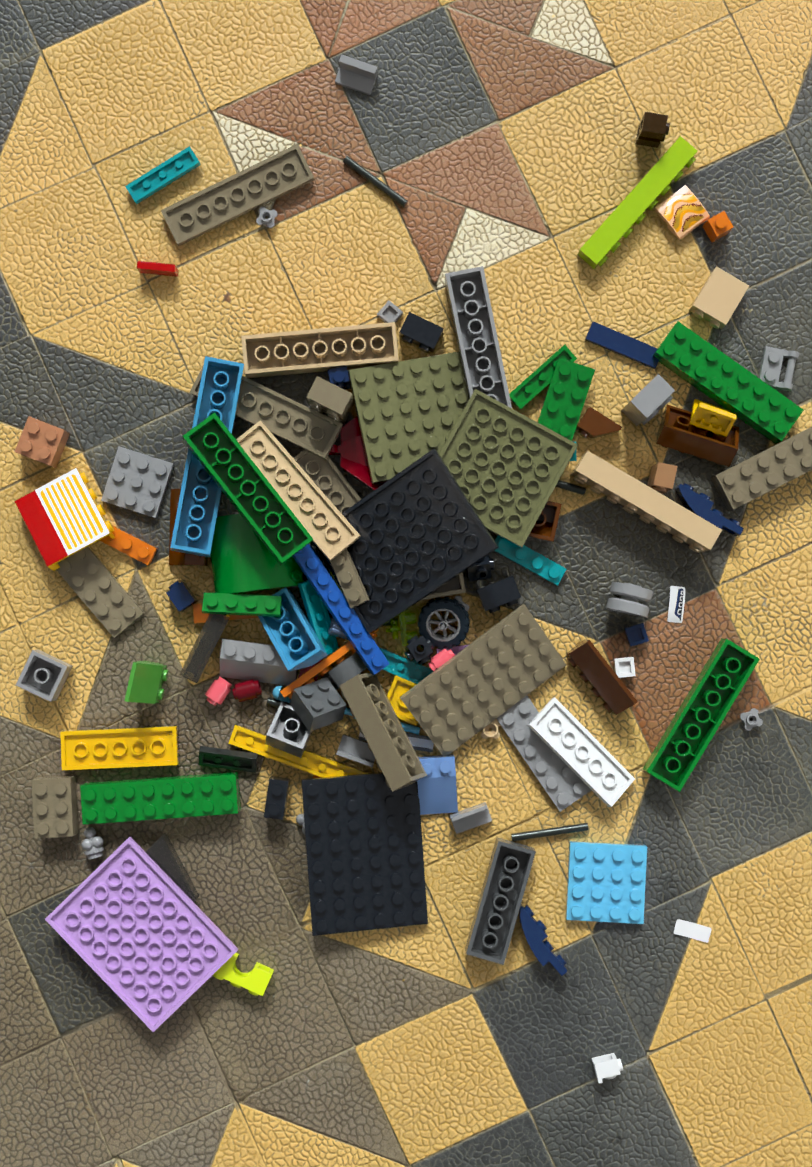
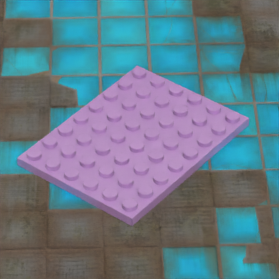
(141, 934)

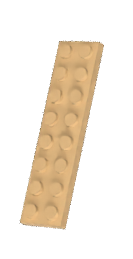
(304, 498)

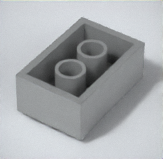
(649, 401)

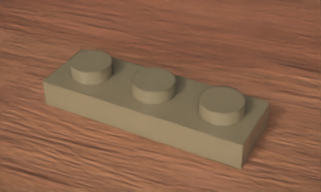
(349, 579)

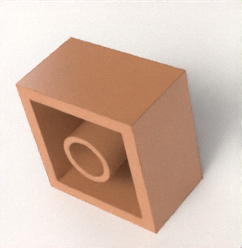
(42, 442)

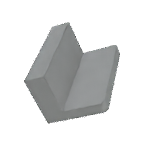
(356, 75)
(355, 750)
(470, 817)

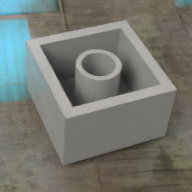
(44, 675)

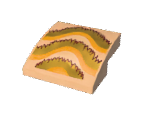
(682, 212)

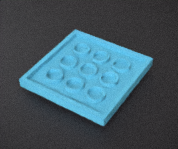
(606, 882)

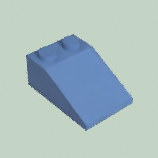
(438, 789)

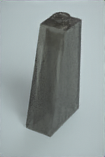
(204, 646)
(167, 859)

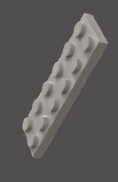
(554, 775)

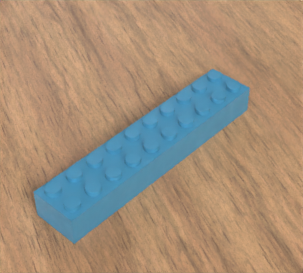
(199, 492)

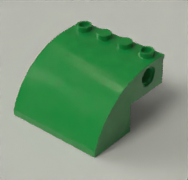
(243, 561)

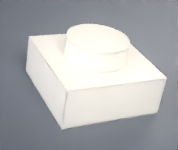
(624, 667)

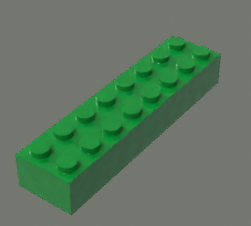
(727, 383)
(247, 488)
(701, 714)
(160, 798)

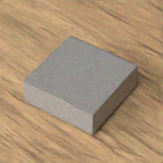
(389, 313)

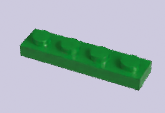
(539, 378)
(242, 604)

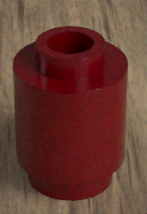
(247, 690)

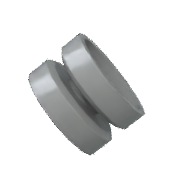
(629, 600)

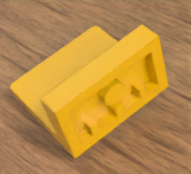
(712, 417)

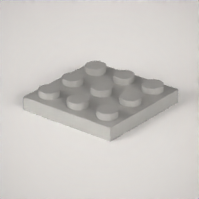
(137, 482)

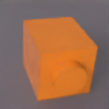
(718, 226)

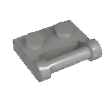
(772, 364)

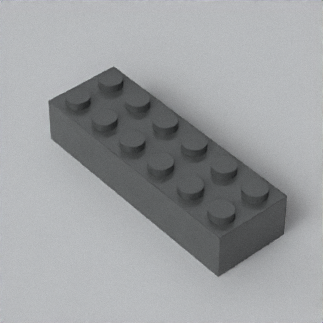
(500, 901)

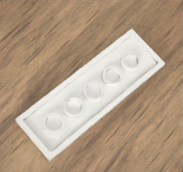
(581, 752)

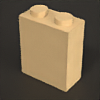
(718, 298)

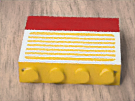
(64, 517)

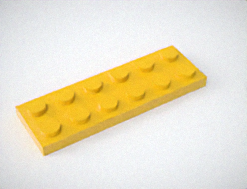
(119, 748)

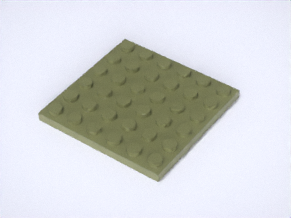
(407, 409)
(505, 465)

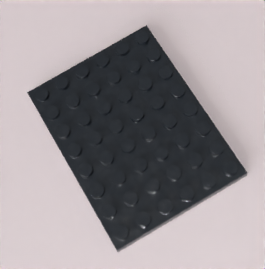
(412, 539)
(363, 854)

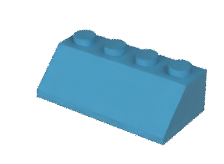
(293, 634)

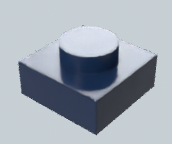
(636, 634)

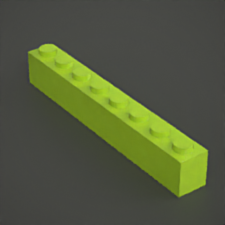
(637, 202)

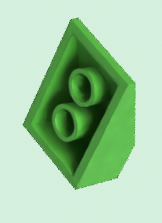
(146, 682)

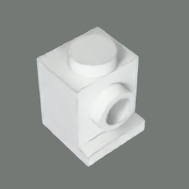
(607, 1066)

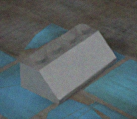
(253, 661)

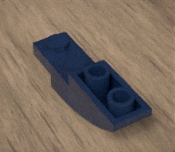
(701, 505)
(535, 934)

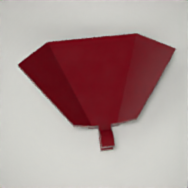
(353, 453)

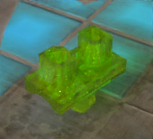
(404, 618)

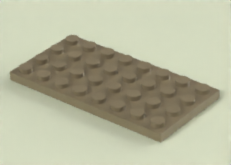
(483, 680)

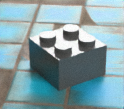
(318, 704)
(288, 731)

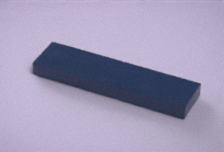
(622, 344)

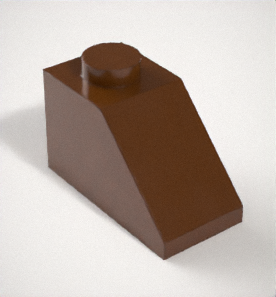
(596, 425)

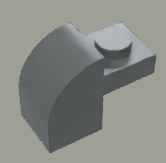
(345, 671)

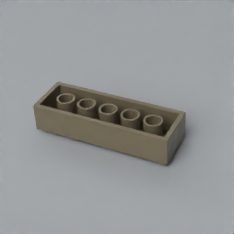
(765, 471)
(382, 731)

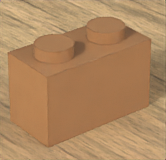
(662, 477)

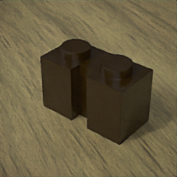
(652, 129)

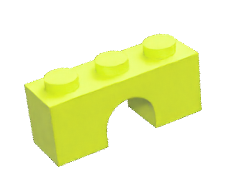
(254, 981)

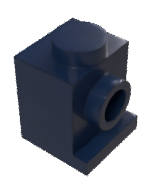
(340, 377)

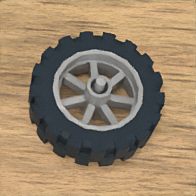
(447, 605)

